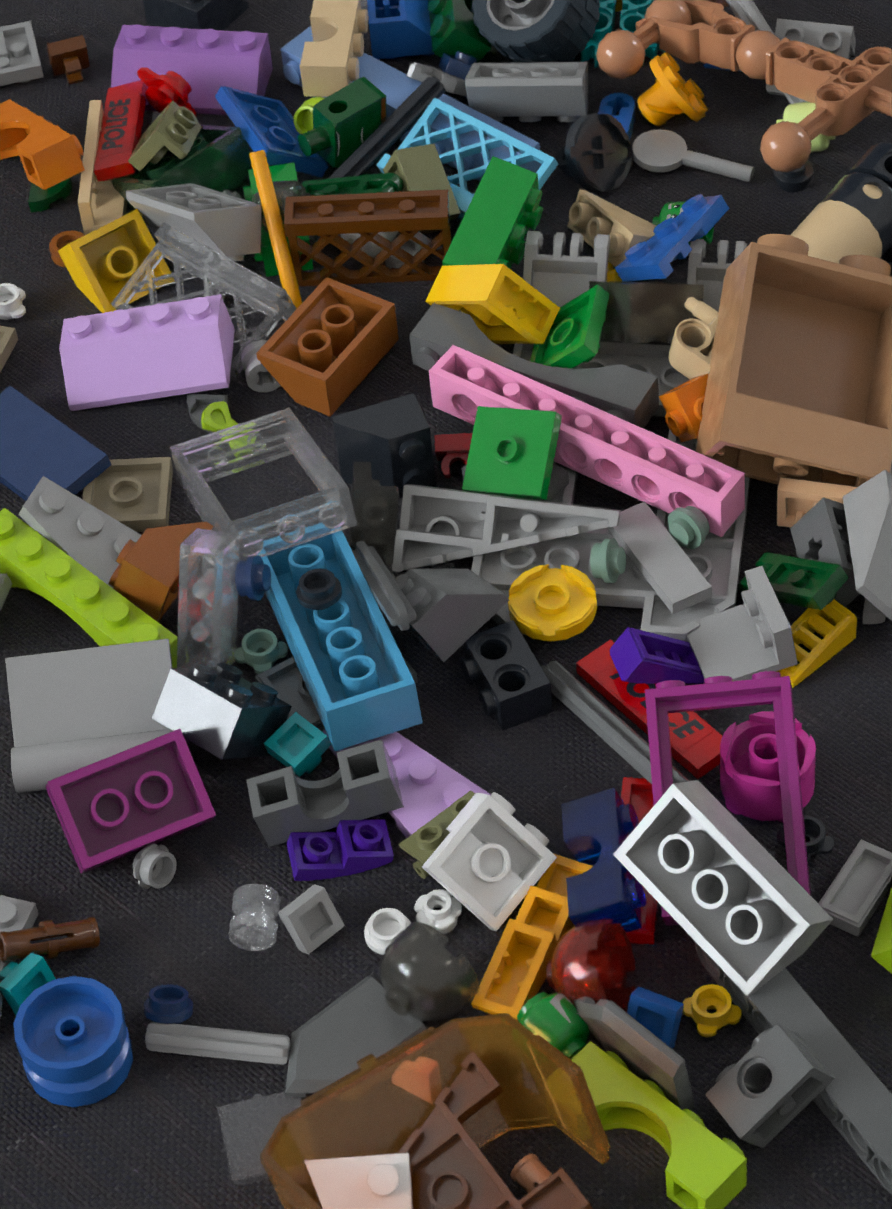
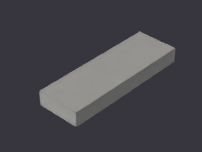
(660, 558)

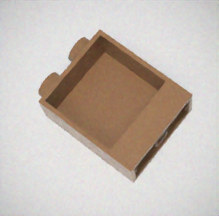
(801, 366)

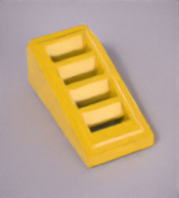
(834, 624)

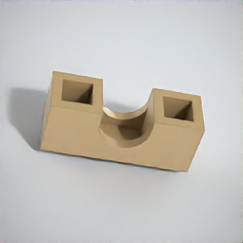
(337, 41)

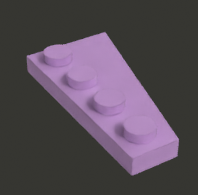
(423, 780)

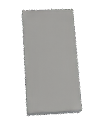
(859, 888)

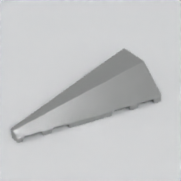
(460, 524)

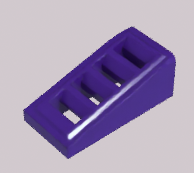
(654, 658)

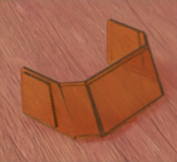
(396, 1092)

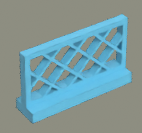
(468, 123)

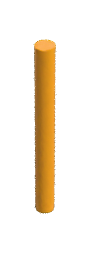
(275, 226)

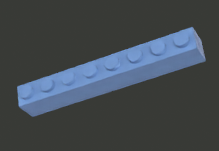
(397, 89)

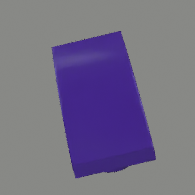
(348, 851)

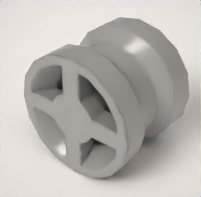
(256, 374)

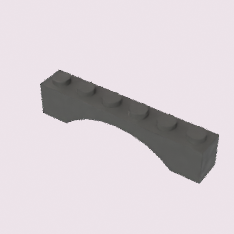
(611, 388)

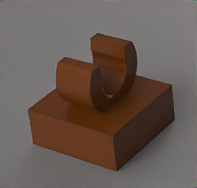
(69, 57)

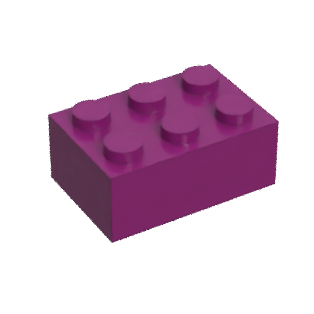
(130, 800)

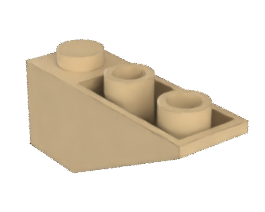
(595, 216)

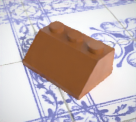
(330, 345)

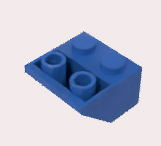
(399, 28)

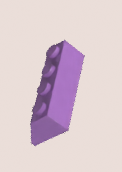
(200, 56)

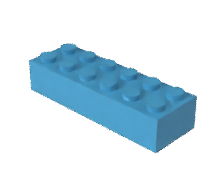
(343, 650)

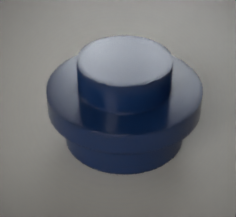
(252, 577)
(168, 1004)

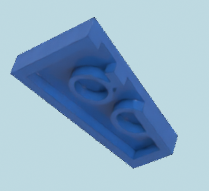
(671, 238)

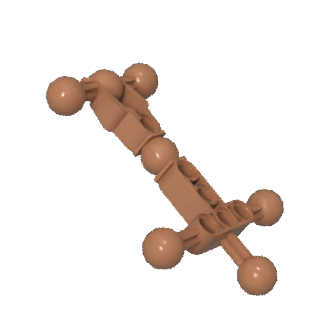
(703, 32)

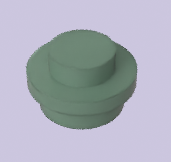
(688, 526)
(607, 560)

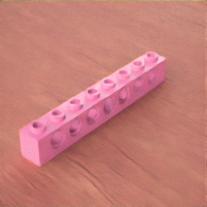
(596, 441)

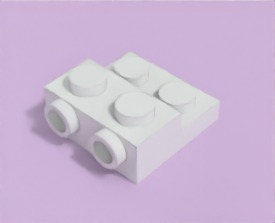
(489, 859)

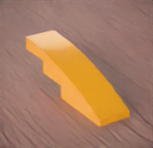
(528, 942)

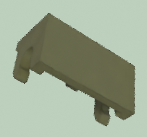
(421, 171)

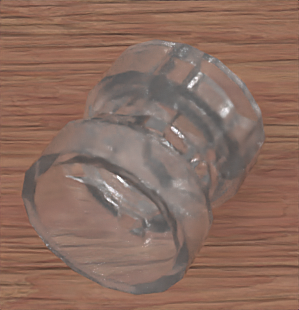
(254, 925)

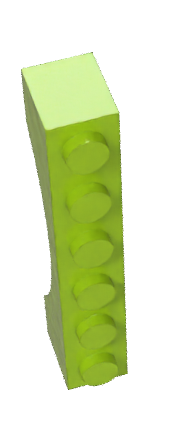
(51, 573)

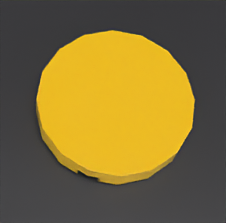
(552, 602)

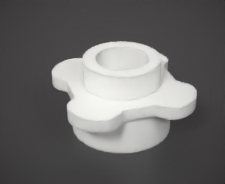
(11, 301)

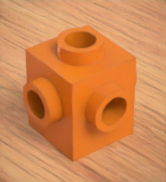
(685, 407)

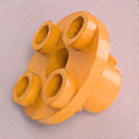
(670, 94)

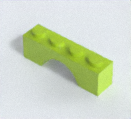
(701, 1166)

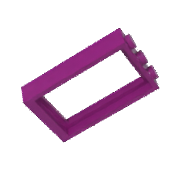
(723, 692)

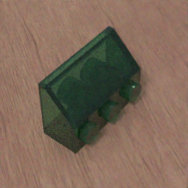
(215, 161)

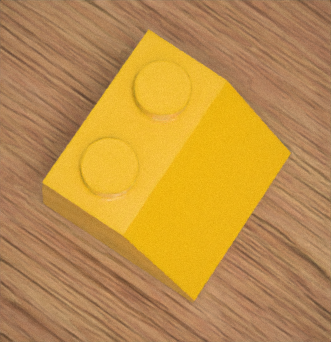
(108, 259)

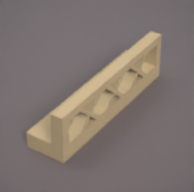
(97, 201)

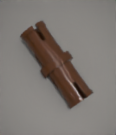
(79, 935)

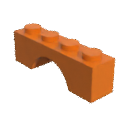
(44, 148)

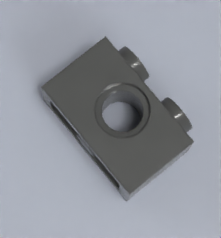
(795, 1082)

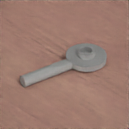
(667, 150)

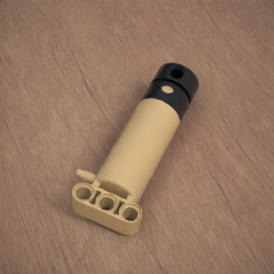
(848, 221)

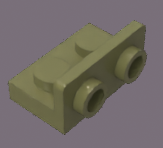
(172, 130)

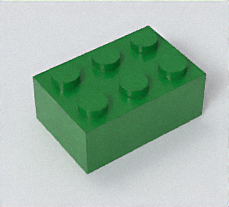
(497, 217)

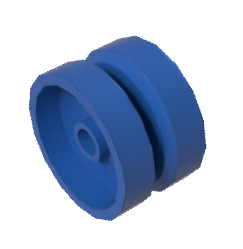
(73, 1041)

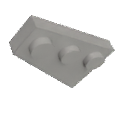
(77, 528)

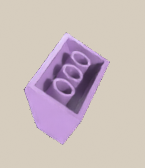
(147, 352)

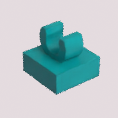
(298, 744)
(23, 979)

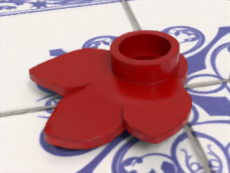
(165, 88)

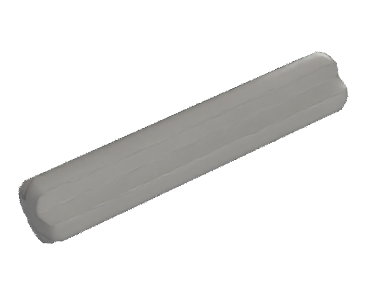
(218, 1043)

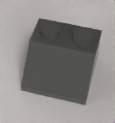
(448, 606)

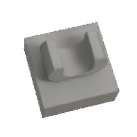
(311, 919)

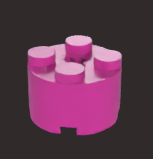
(752, 771)

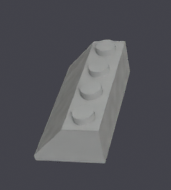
(722, 886)

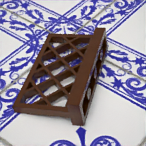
(368, 216)

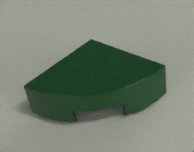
(40, 199)

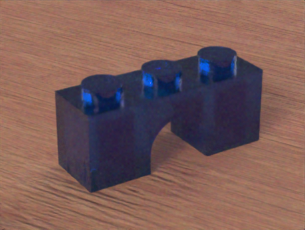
(593, 832)

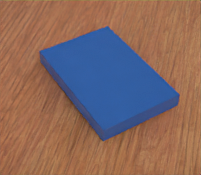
(270, 128)

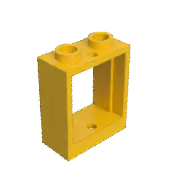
(497, 300)

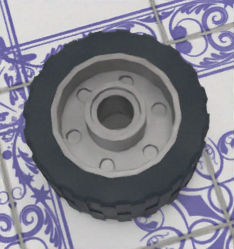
(537, 28)

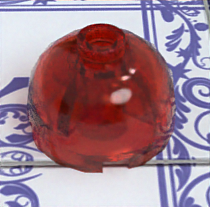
(593, 963)

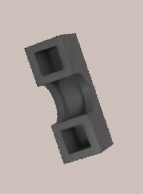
(358, 790)

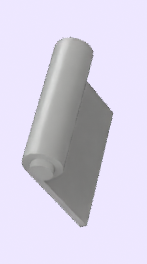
(82, 707)

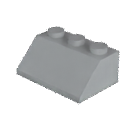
(529, 90)
(206, 215)

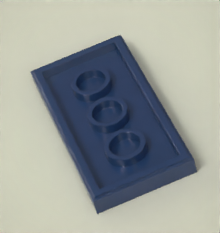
(40, 446)

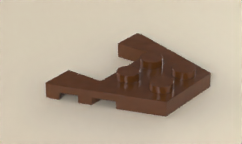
(452, 1170)

